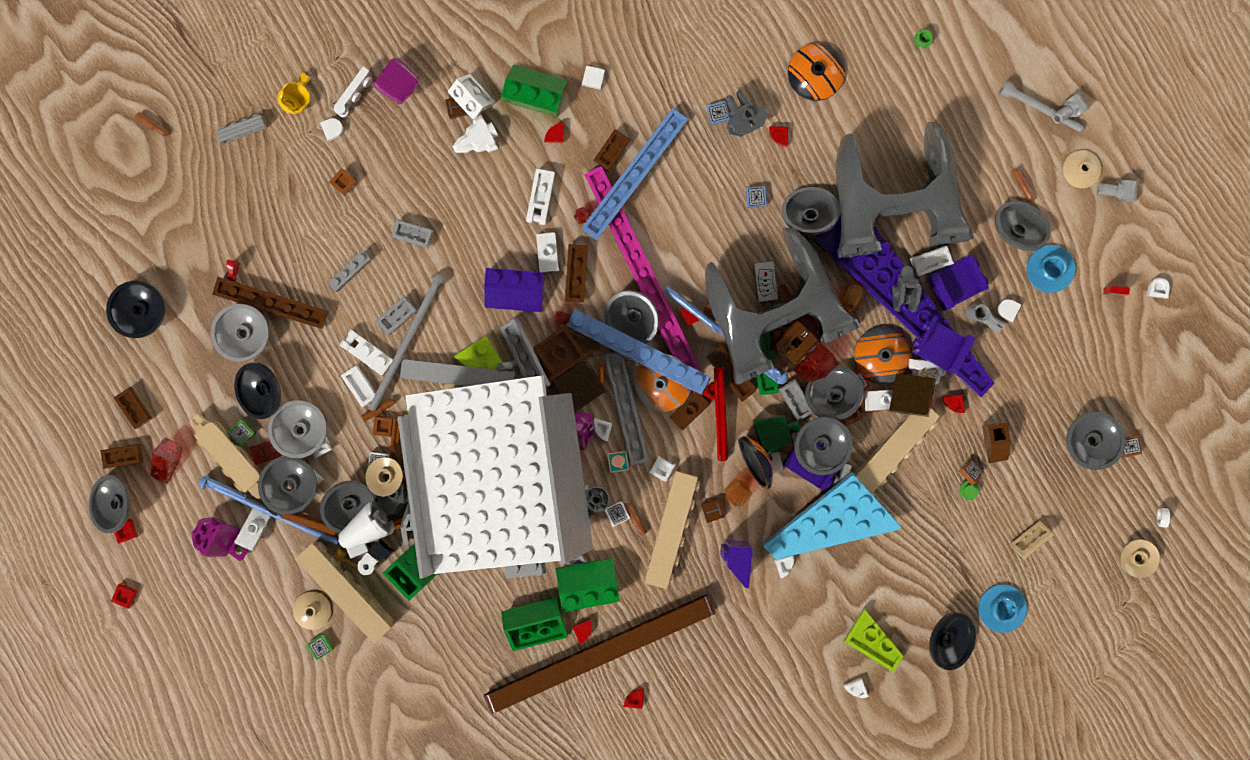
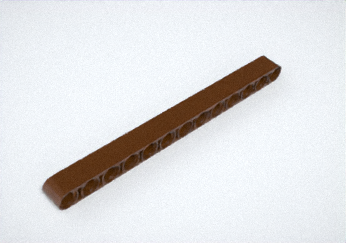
(599, 653)

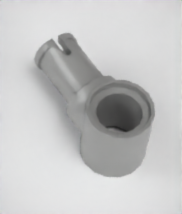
(1072, 108)
(1125, 190)
(985, 317)

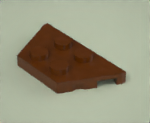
(563, 351)

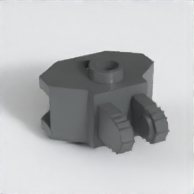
(744, 118)
(906, 290)
(396, 502)

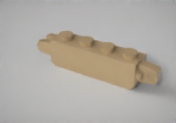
(228, 454)

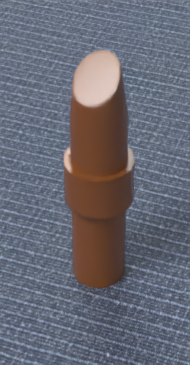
(152, 124)
(1023, 184)
(380, 409)
(635, 519)

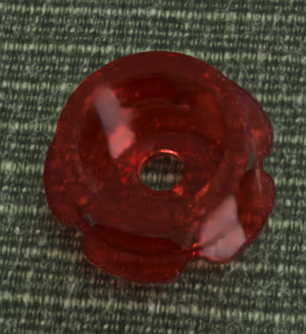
(582, 215)
(561, 317)

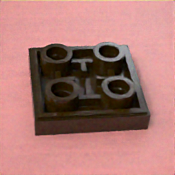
(581, 383)
(912, 395)

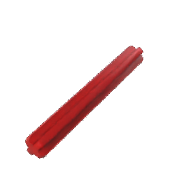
(720, 411)

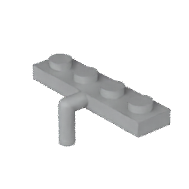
(522, 352)

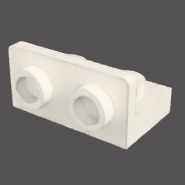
(470, 95)

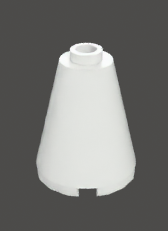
(366, 527)

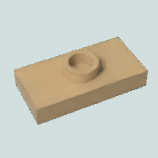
(1032, 539)

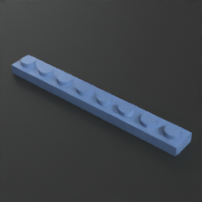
(634, 174)
(639, 352)

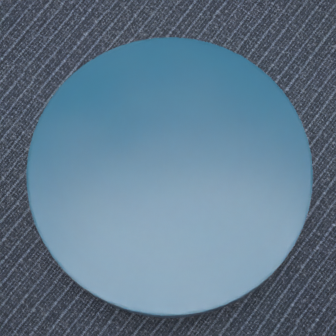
(1050, 269)
(1002, 608)

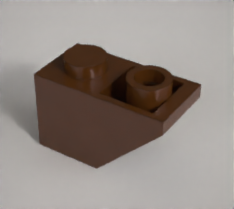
(997, 441)

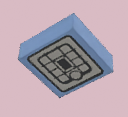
(718, 113)
(756, 197)

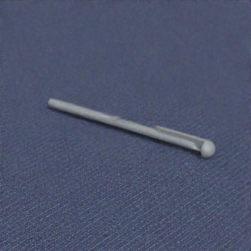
(437, 280)

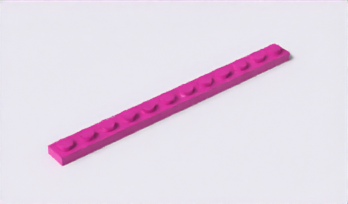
(642, 272)

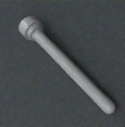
(1008, 89)

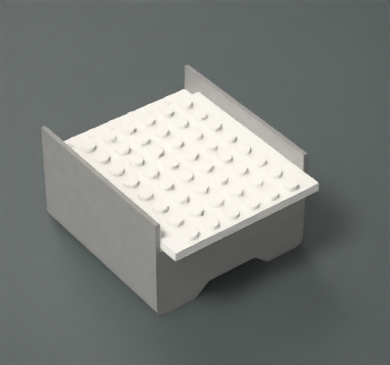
(494, 478)

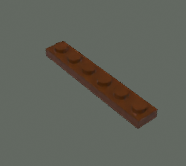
(270, 302)

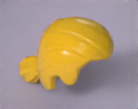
(294, 96)

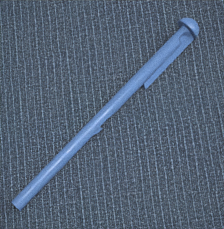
(774, 374)
(206, 481)

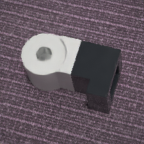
(370, 560)

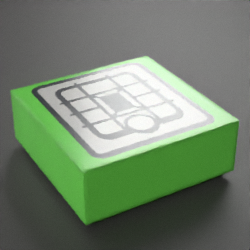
(241, 432)
(319, 646)

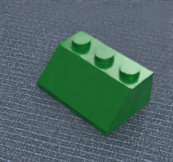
(534, 90)
(587, 584)
(534, 624)

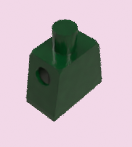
(775, 432)

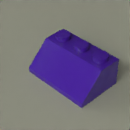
(514, 290)
(738, 559)

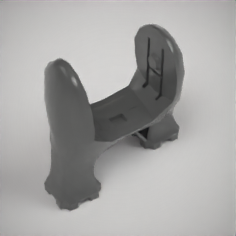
(863, 204)
(813, 297)

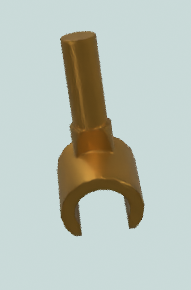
(341, 556)

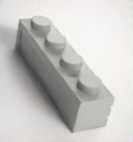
(241, 129)
(349, 271)

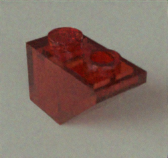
(816, 364)
(165, 460)

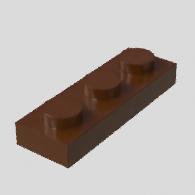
(576, 273)
(721, 358)

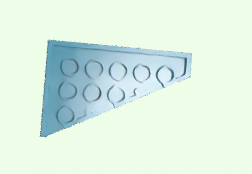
(837, 517)

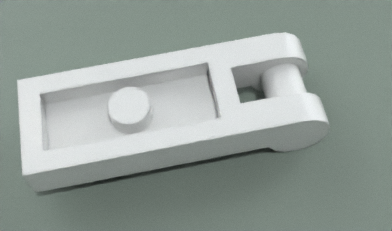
(353, 92)
(540, 196)
(367, 353)

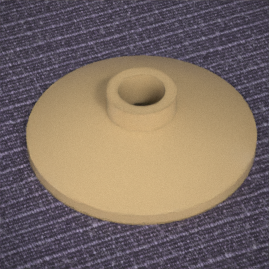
(1073, 169)
(376, 476)
(1148, 560)
(320, 606)

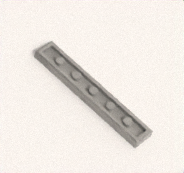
(451, 373)
(626, 408)

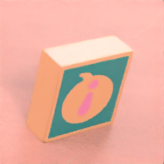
(618, 461)

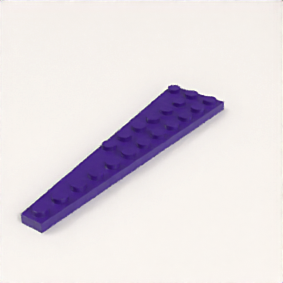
(877, 276)

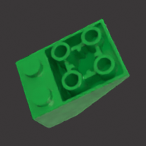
(405, 574)

